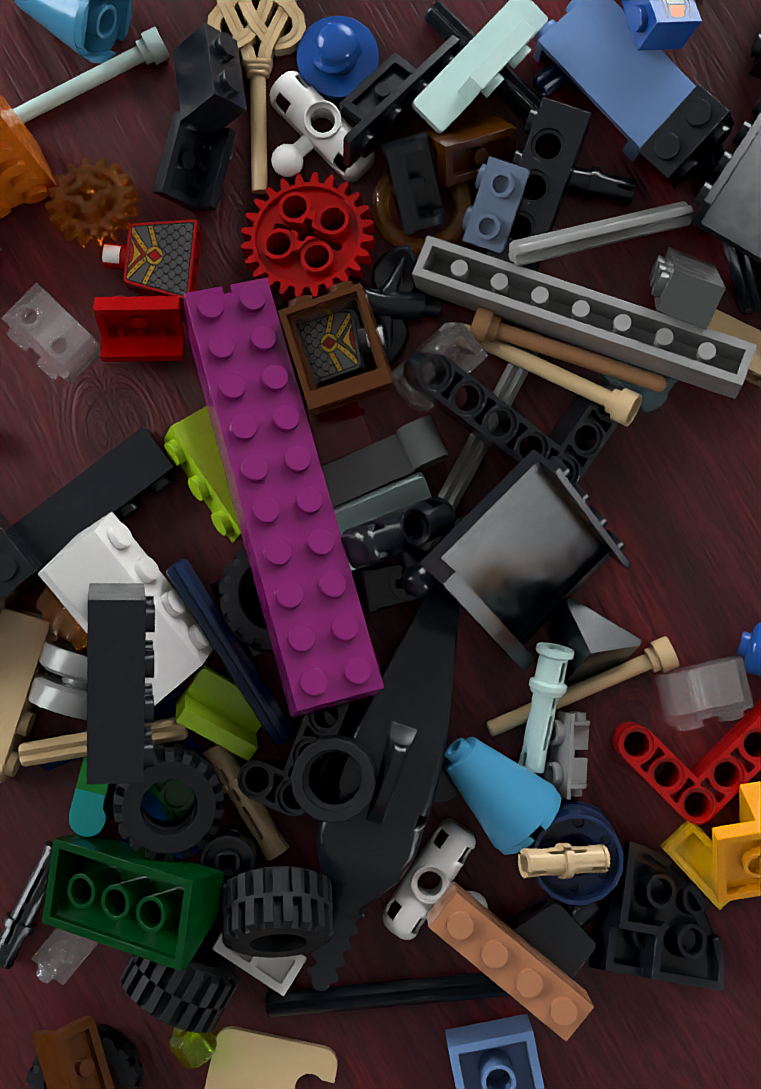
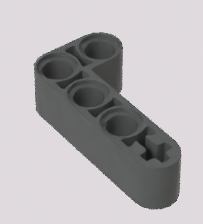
(386, 461)

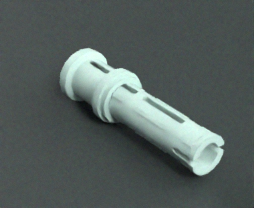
(547, 689)

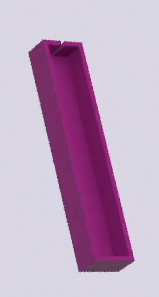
(280, 498)

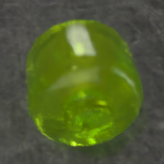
(192, 1048)

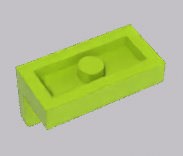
(219, 713)

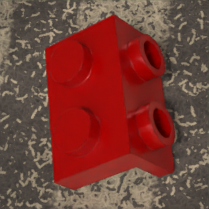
(140, 328)

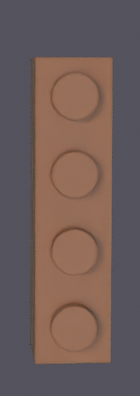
(509, 961)

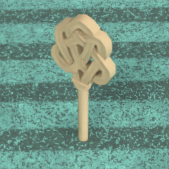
(259, 69)

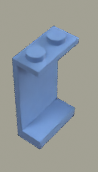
(602, 60)

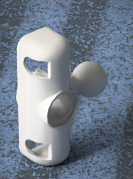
(305, 108)
(444, 861)

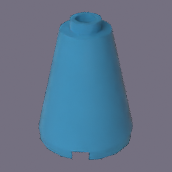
(83, 25)
(501, 794)

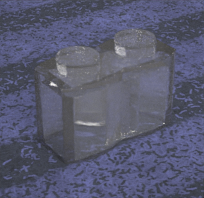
(704, 692)

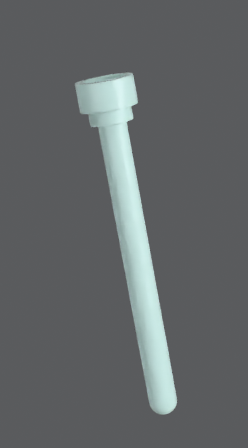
(148, 49)

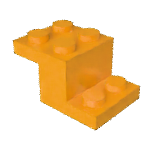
(738, 849)

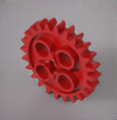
(323, 206)

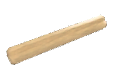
(75, 745)

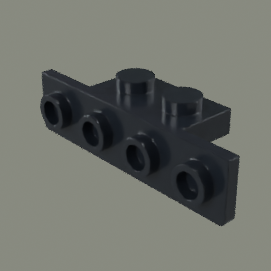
(387, 97)

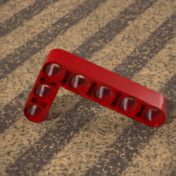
(701, 776)

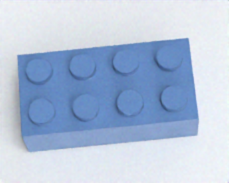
(495, 1055)

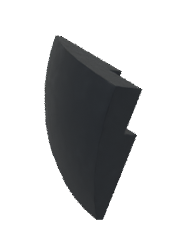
(657, 925)

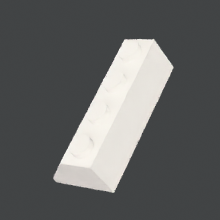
(111, 555)

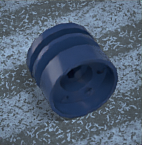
(589, 825)

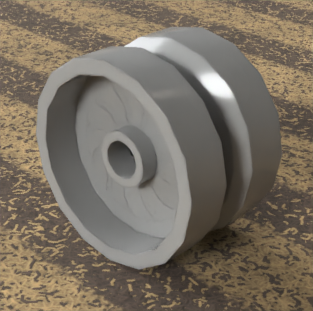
(66, 692)

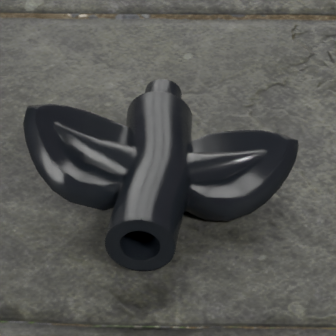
(394, 299)

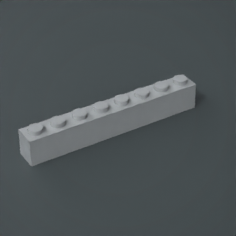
(584, 317)

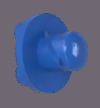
(336, 56)

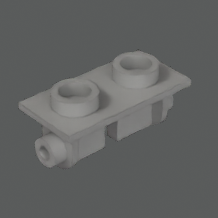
(562, 768)

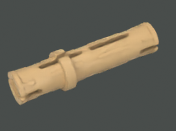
(253, 813)

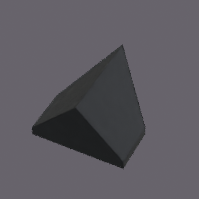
(594, 639)

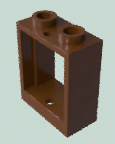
(306, 309)

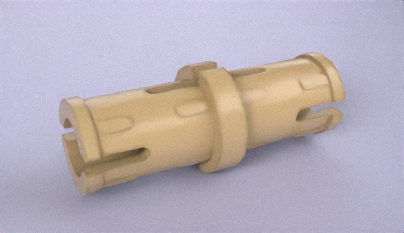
(563, 860)

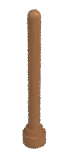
(489, 327)

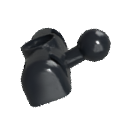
(397, 535)

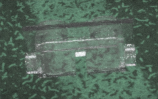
(61, 955)

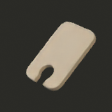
(266, 1061)

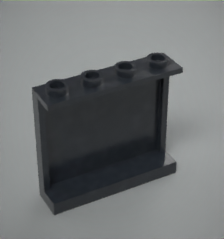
(523, 553)

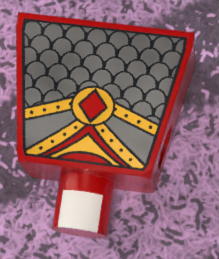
(158, 257)

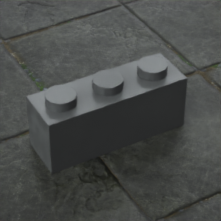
(686, 287)

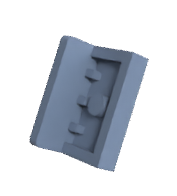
(496, 204)

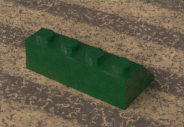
(129, 900)

